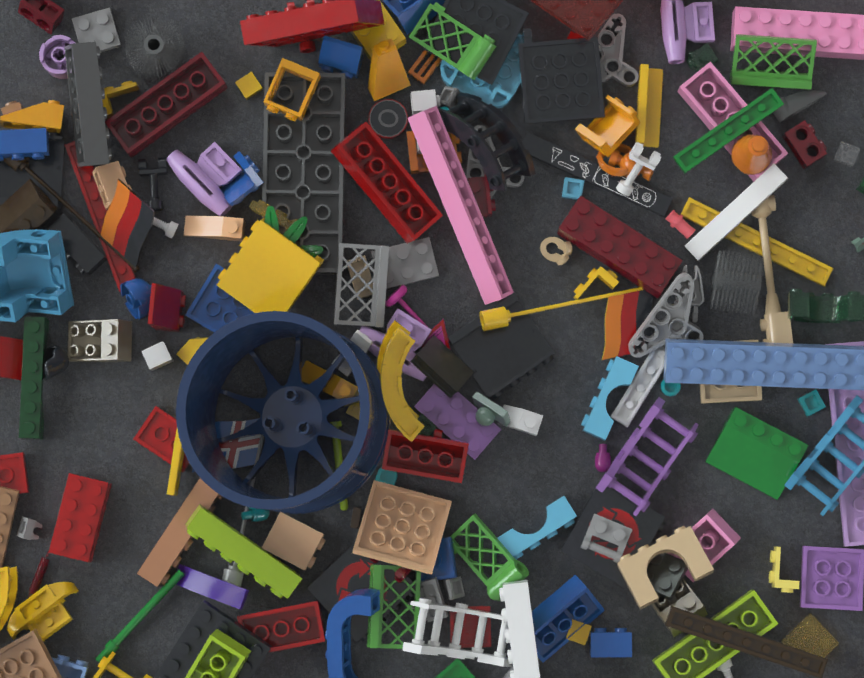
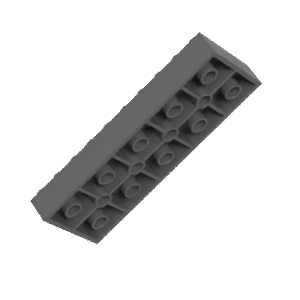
(298, 165)

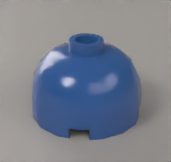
(137, 296)

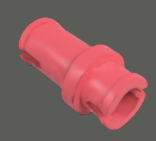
(680, 224)

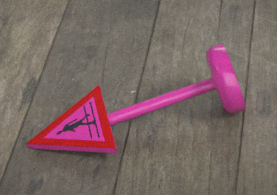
(439, 330)

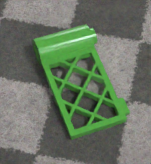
(474, 56)
(509, 572)

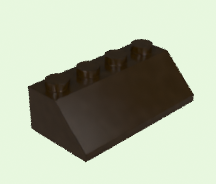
(25, 209)

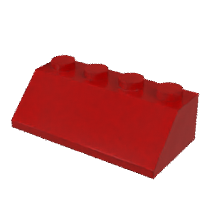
(425, 456)

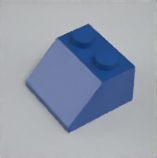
(340, 57)

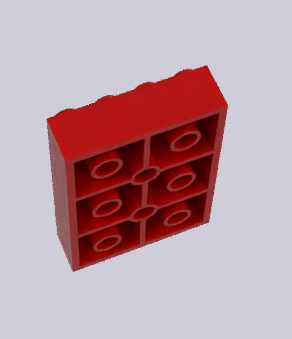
(310, 22)

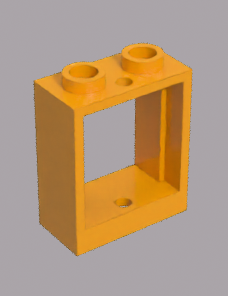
(297, 70)

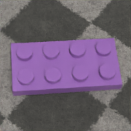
(457, 419)

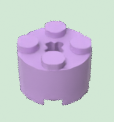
(49, 55)

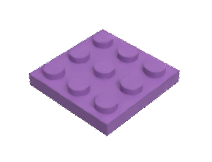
(832, 578)

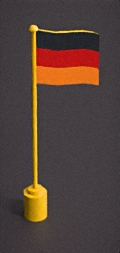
(623, 317)

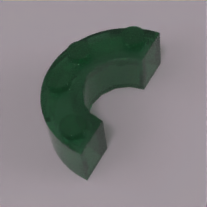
(825, 308)

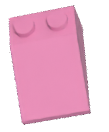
(714, 536)

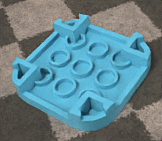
(503, 88)

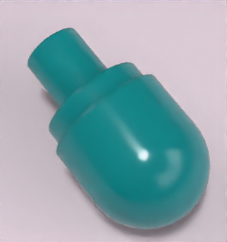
(255, 514)

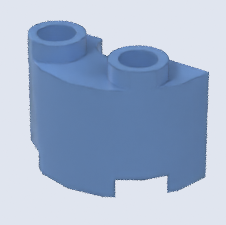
(71, 669)

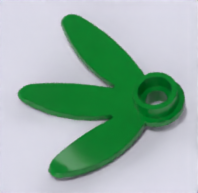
(293, 232)

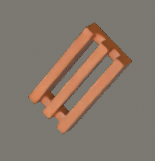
(417, 76)

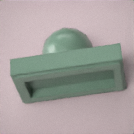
(489, 411)

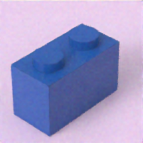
(610, 643)

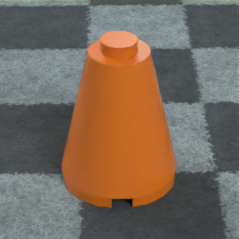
(751, 154)

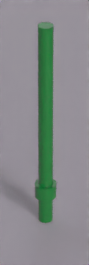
(113, 645)

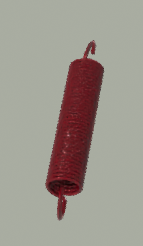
(39, 575)

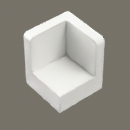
(157, 356)

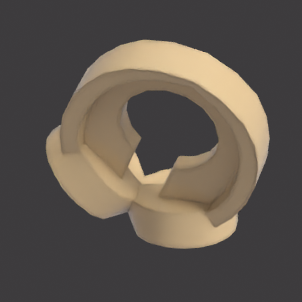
(566, 247)

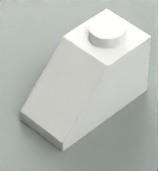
(523, 420)

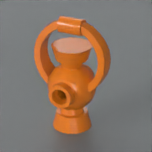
(624, 162)

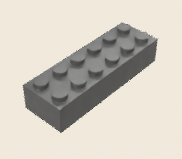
(87, 104)

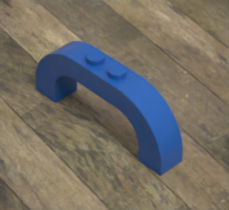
(338, 631)

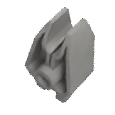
(698, 295)

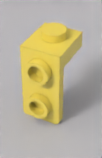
(785, 585)

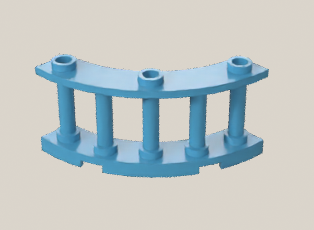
(827, 446)

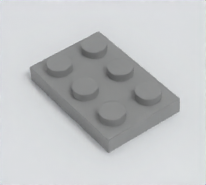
(410, 263)

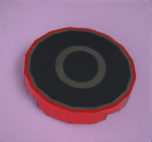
(388, 118)

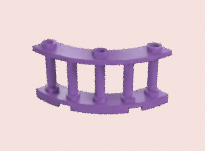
(630, 449)

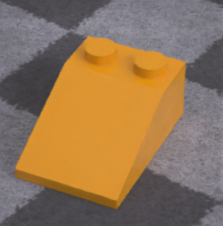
(42, 115)

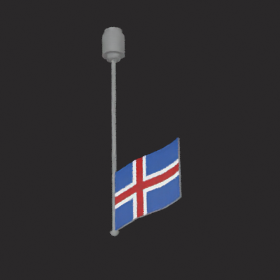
(238, 454)

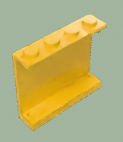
(268, 271)

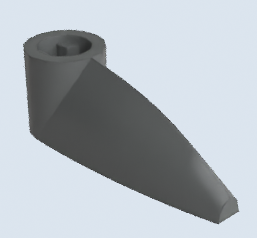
(796, 103)

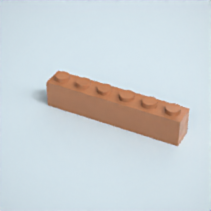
(175, 538)

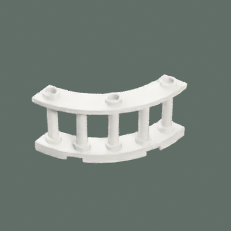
(454, 649)

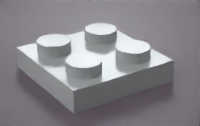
(97, 28)

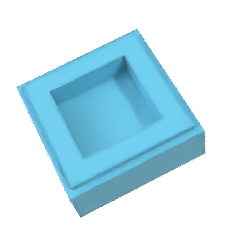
(572, 188)

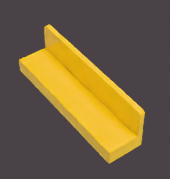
(649, 106)

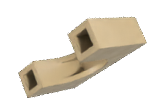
(682, 543)

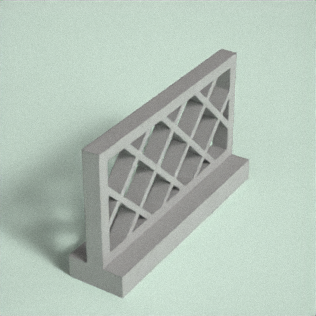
(378, 288)

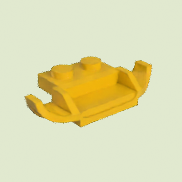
(43, 611)

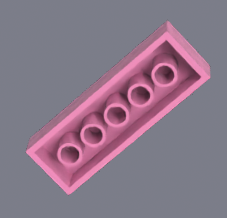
(716, 101)

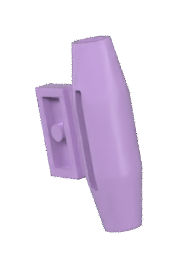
(683, 24)
(206, 176)
(418, 332)

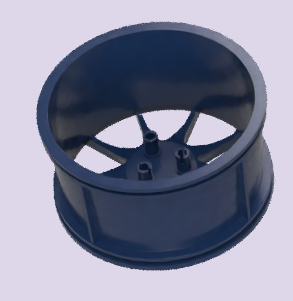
(289, 414)

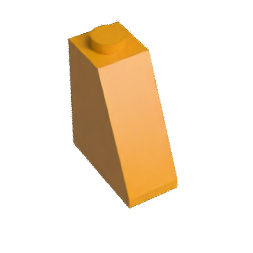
(386, 71)

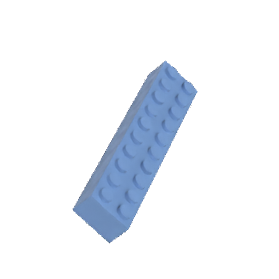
(764, 364)

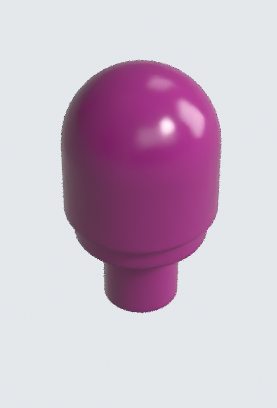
(602, 459)

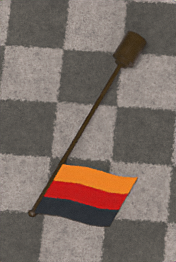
(124, 224)

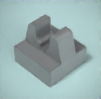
(26, 528)

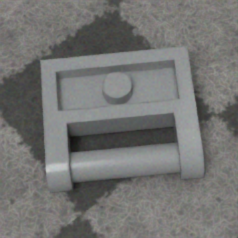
(608, 531)

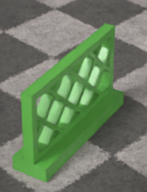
(773, 78)
(375, 621)

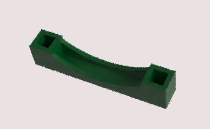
(31, 404)

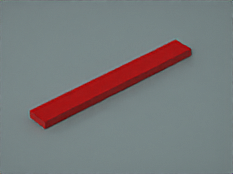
(120, 269)

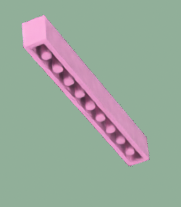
(460, 205)

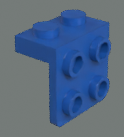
(244, 183)

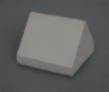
(448, 97)
(454, 588)

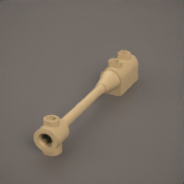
(775, 322)

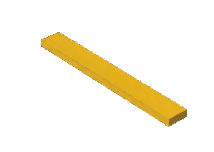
(750, 239)

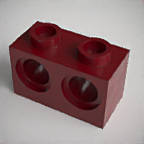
(42, 13)
(800, 147)

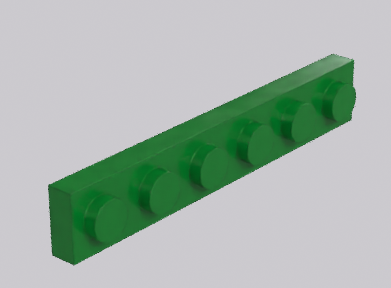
(728, 130)

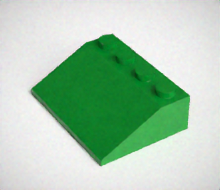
(756, 453)

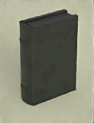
(442, 366)

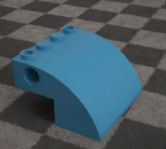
(33, 274)

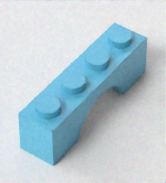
(620, 374)
(558, 514)

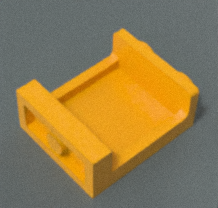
(609, 132)

